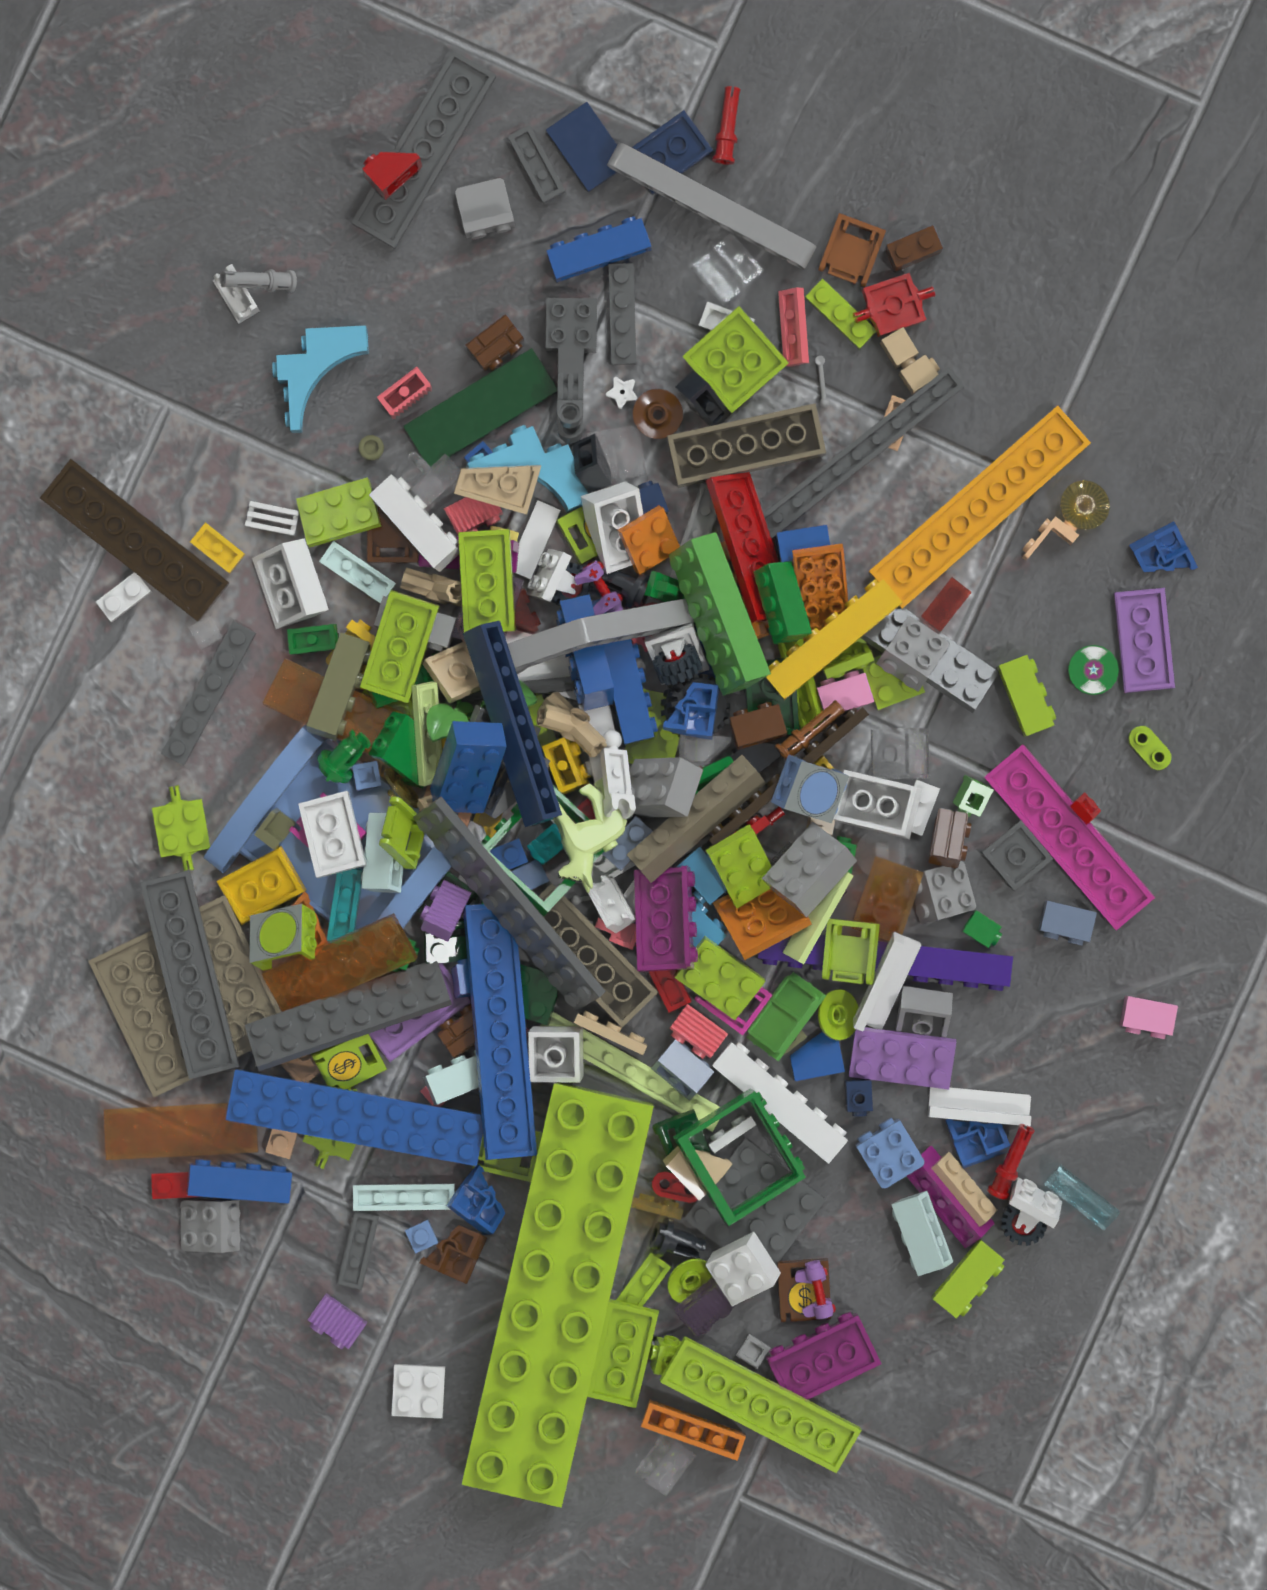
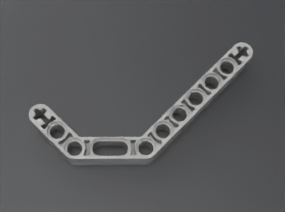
(598, 631)

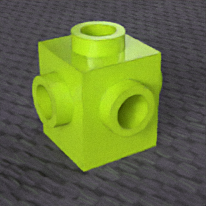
(662, 1353)

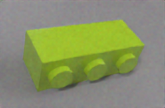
(1026, 695)
(968, 1279)

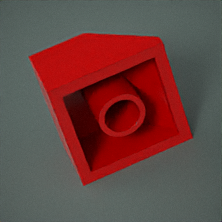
(390, 170)

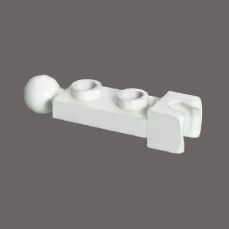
(616, 777)

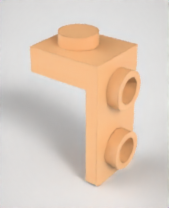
(1062, 529)

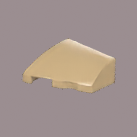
(681, 1169)

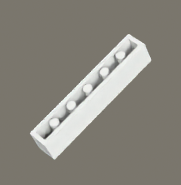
(787, 1107)

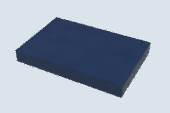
(676, 144)
(584, 145)

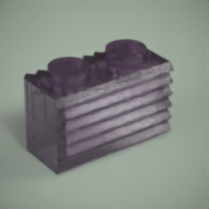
(704, 1308)

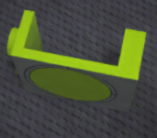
(282, 934)

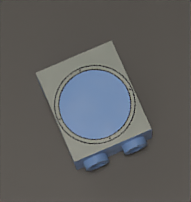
(809, 789)

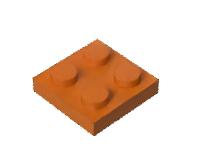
(648, 539)

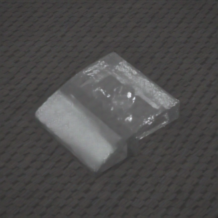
(727, 269)
(623, 452)

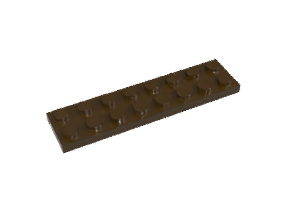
(134, 540)
(812, 753)

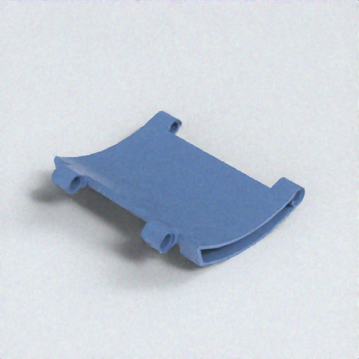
(295, 780)

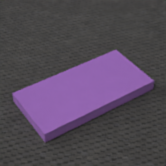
(1144, 640)
(401, 1036)

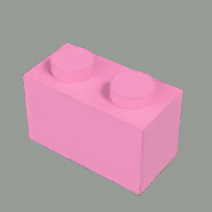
(849, 693)
(1149, 1016)

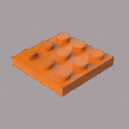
(760, 922)

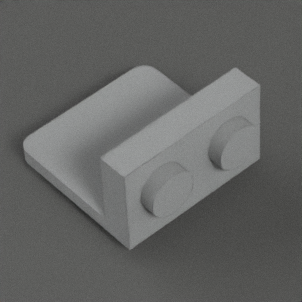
(484, 208)
(913, 653)
(944, 894)
(210, 1226)

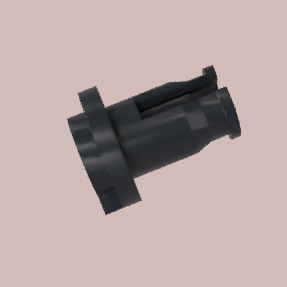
(630, 588)
(675, 1241)

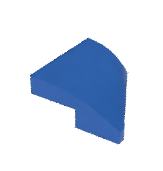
(1163, 550)
(695, 712)
(817, 1058)
(977, 1141)
(477, 1203)

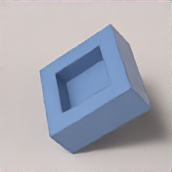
(366, 776)
(421, 1236)

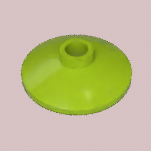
(837, 1014)
(680, 1285)

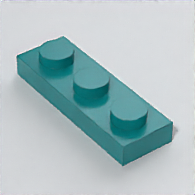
(345, 903)

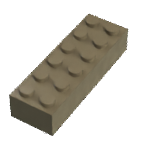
(746, 445)
(624, 986)

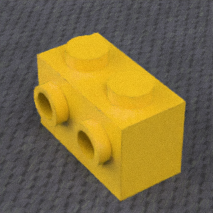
(566, 765)

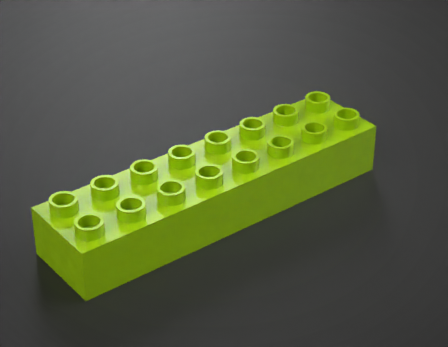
(557, 1294)

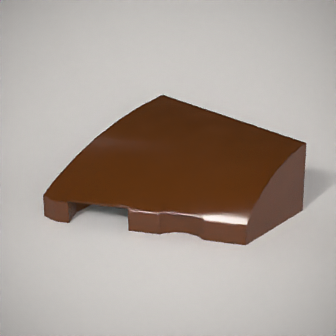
(457, 1254)

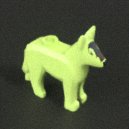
(588, 837)

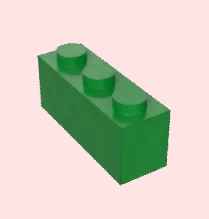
(782, 602)

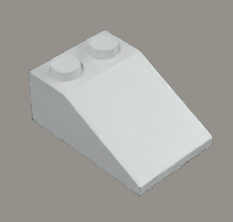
(604, 515)

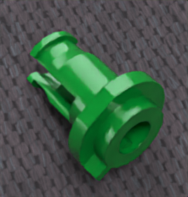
(337, 763)

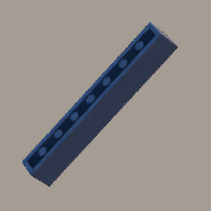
(508, 706)

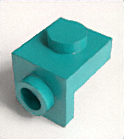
(546, 845)

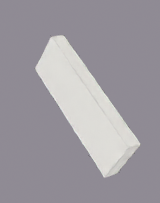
(535, 538)

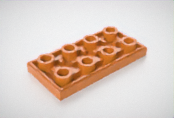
(821, 582)

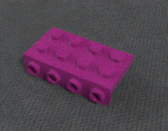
(665, 920)
(824, 1357)

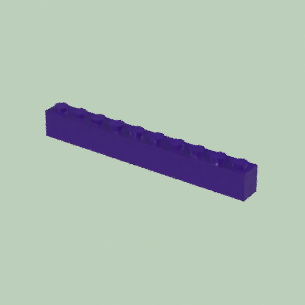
(929, 963)

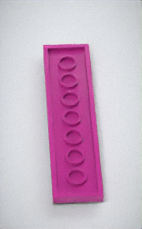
(1071, 842)

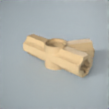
(433, 587)
(571, 722)

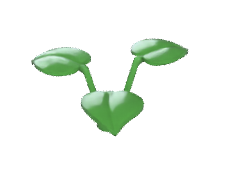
(441, 715)

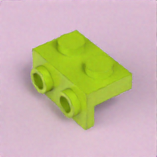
(856, 657)

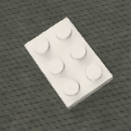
(332, 834)

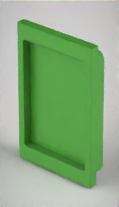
(784, 1015)

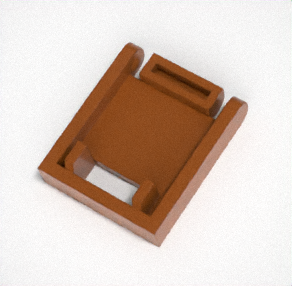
(851, 255)

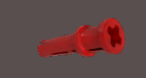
(726, 136)
(1007, 1171)

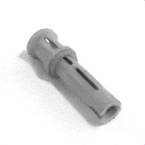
(269, 280)

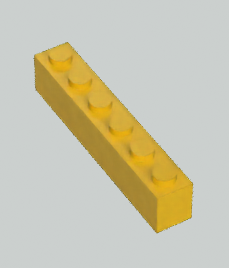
(833, 639)

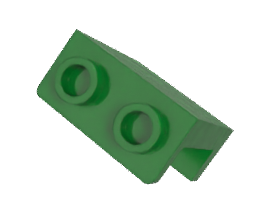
(398, 747)

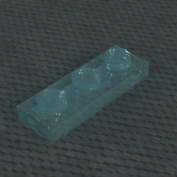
(1082, 1197)

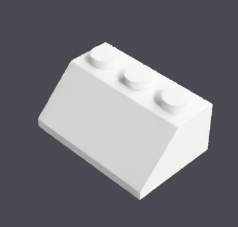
(290, 583)

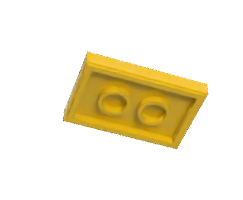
(261, 885)

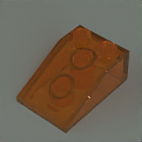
(887, 897)

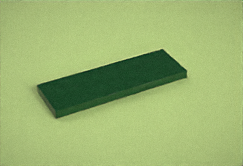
(481, 408)

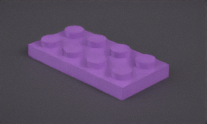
(902, 1058)

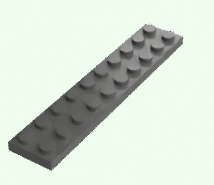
(508, 904)

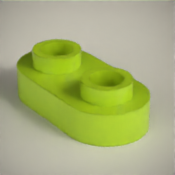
(1149, 748)

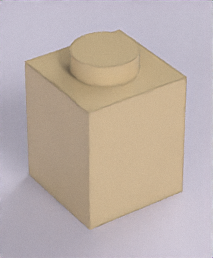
(899, 348)
(919, 373)

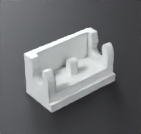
(237, 299)
(611, 904)

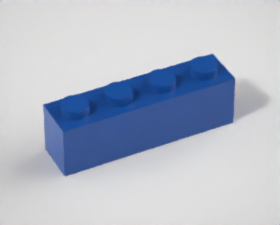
(598, 250)
(629, 696)
(239, 1182)

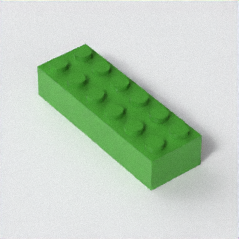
(719, 614)

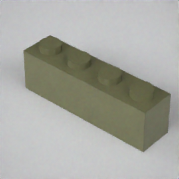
(338, 687)

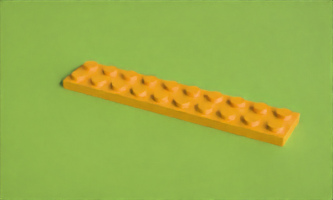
(981, 506)

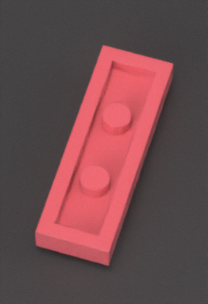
(793, 326)

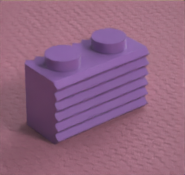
(445, 910)
(337, 1322)

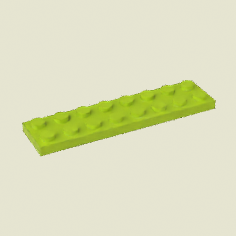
(760, 1404)

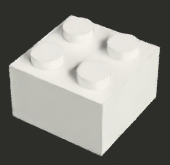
(556, 1054)
(743, 1269)

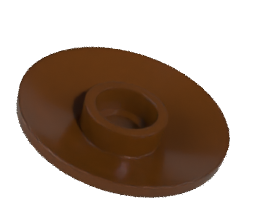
(653, 401)

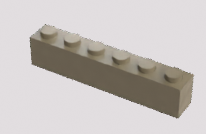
(707, 811)

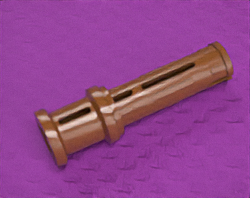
(834, 710)

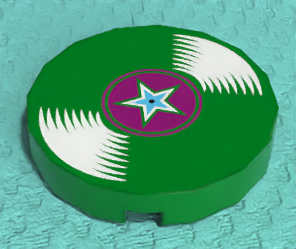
(1093, 670)

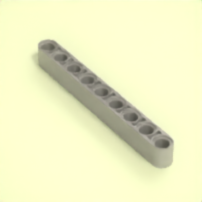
(711, 206)

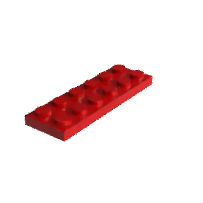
(744, 534)

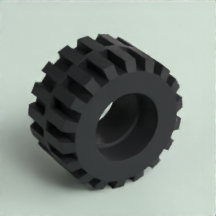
(679, 691)

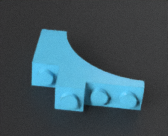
(303, 371)
(556, 469)

